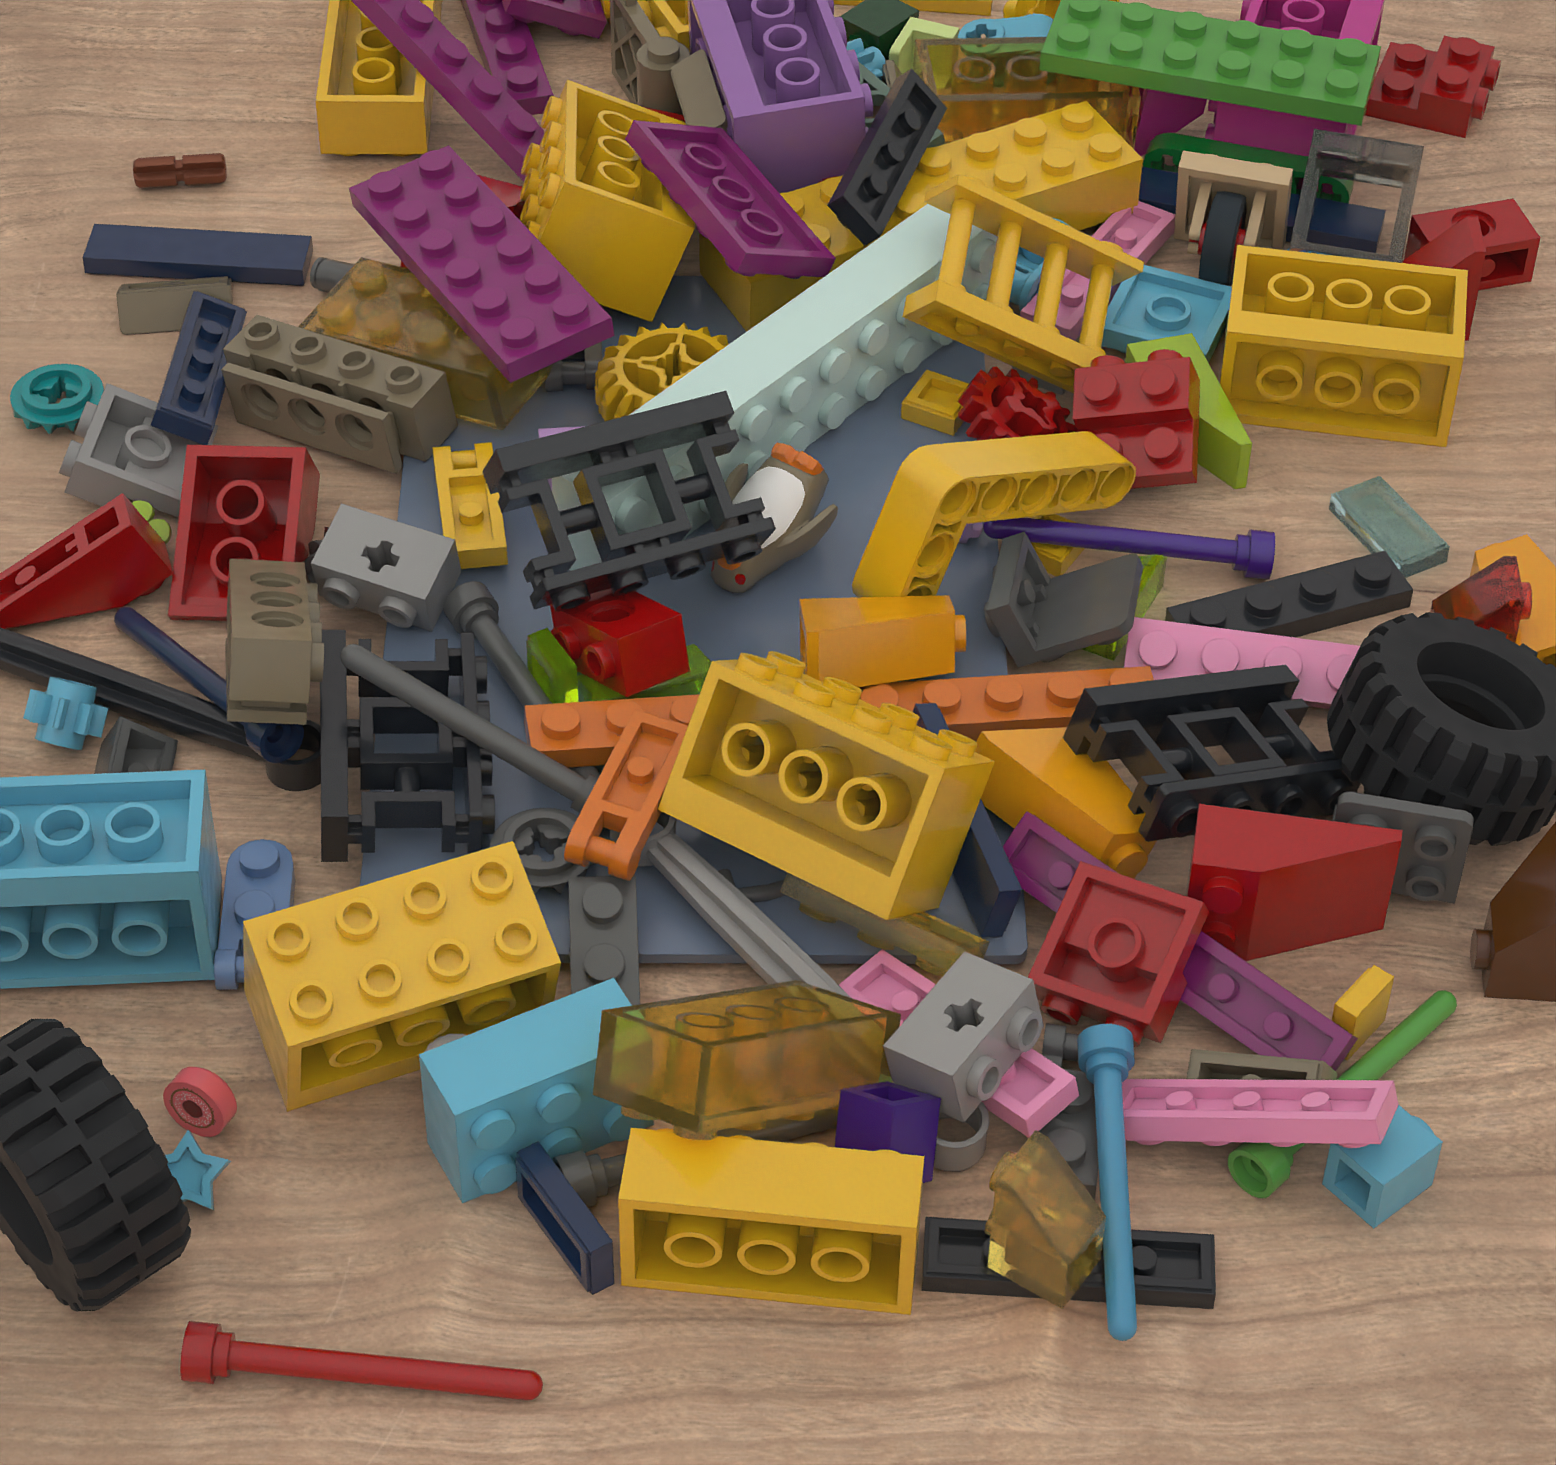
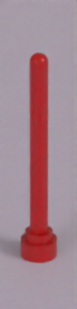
(215, 1353)

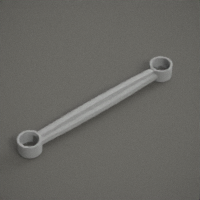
(769, 950)

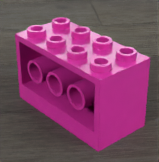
(1283, 130)

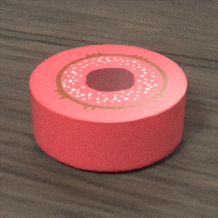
(200, 1101)

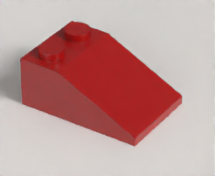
(238, 507)
(1289, 879)

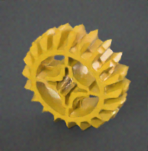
(648, 365)

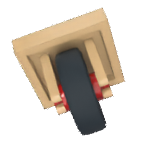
(1229, 205)

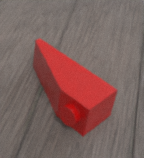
(86, 568)

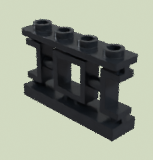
(613, 454)
(1162, 738)
(351, 745)

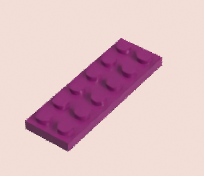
(481, 263)

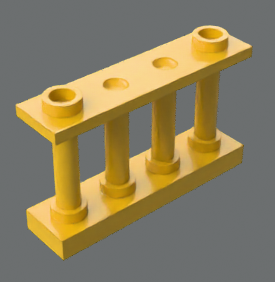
(990, 323)

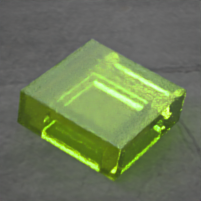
(552, 667)

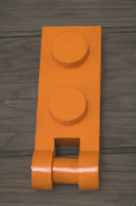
(627, 796)

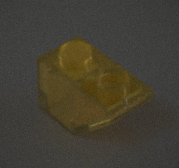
(1043, 1222)

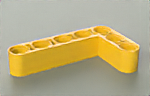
(976, 482)

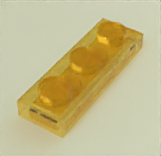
(921, 934)

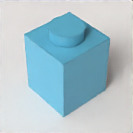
(1387, 1175)

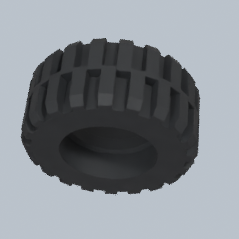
(1451, 723)
(80, 1171)

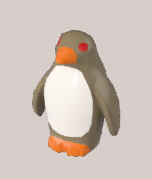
(791, 492)

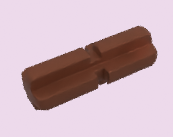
(190, 169)

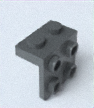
(1057, 615)
(1431, 845)

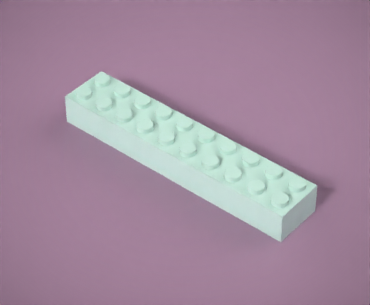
(805, 364)

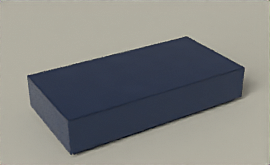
(564, 1218)

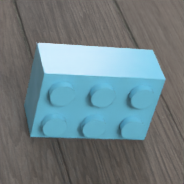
(520, 1087)

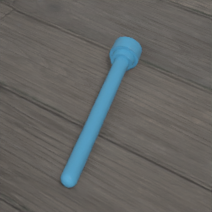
(1106, 1059)

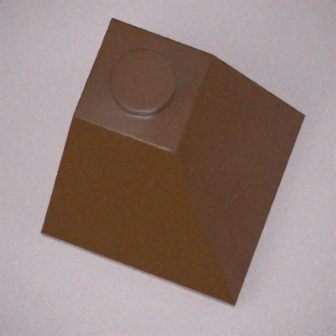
(1520, 931)

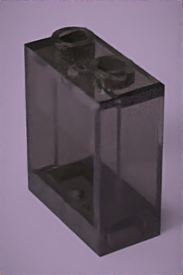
(1361, 161)

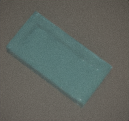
(1389, 524)

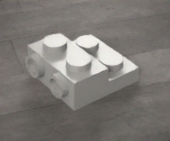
(126, 454)

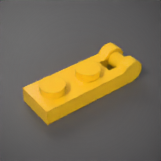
(467, 506)

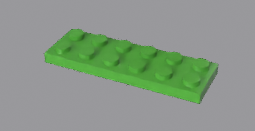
(1212, 58)

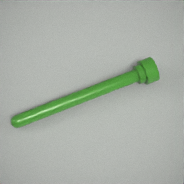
(1265, 1167)

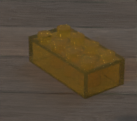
(1000, 82)
(396, 315)
(740, 1056)

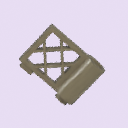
(643, 58)

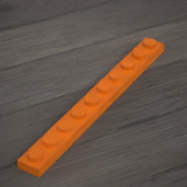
(588, 731)

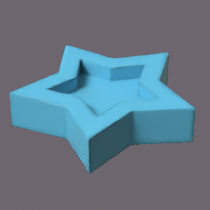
(195, 1171)

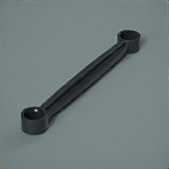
(154, 704)

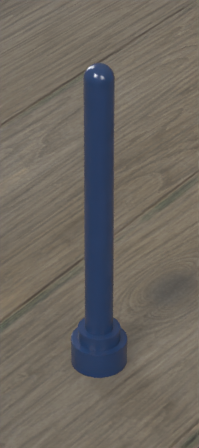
(269, 740)

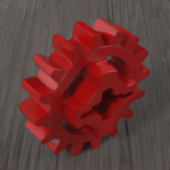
(1010, 407)

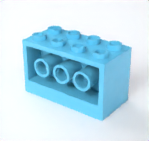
(107, 879)

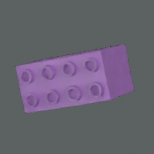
(785, 84)

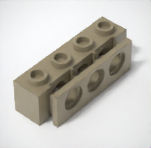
(336, 394)
(271, 641)

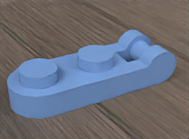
(256, 884)

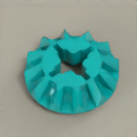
(38, 390)

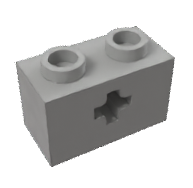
(386, 568)
(966, 1034)

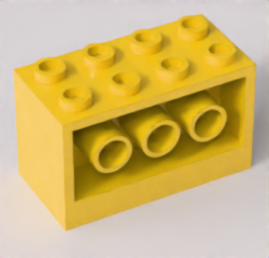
(600, 204)
(1344, 345)
(826, 784)
(384, 969)

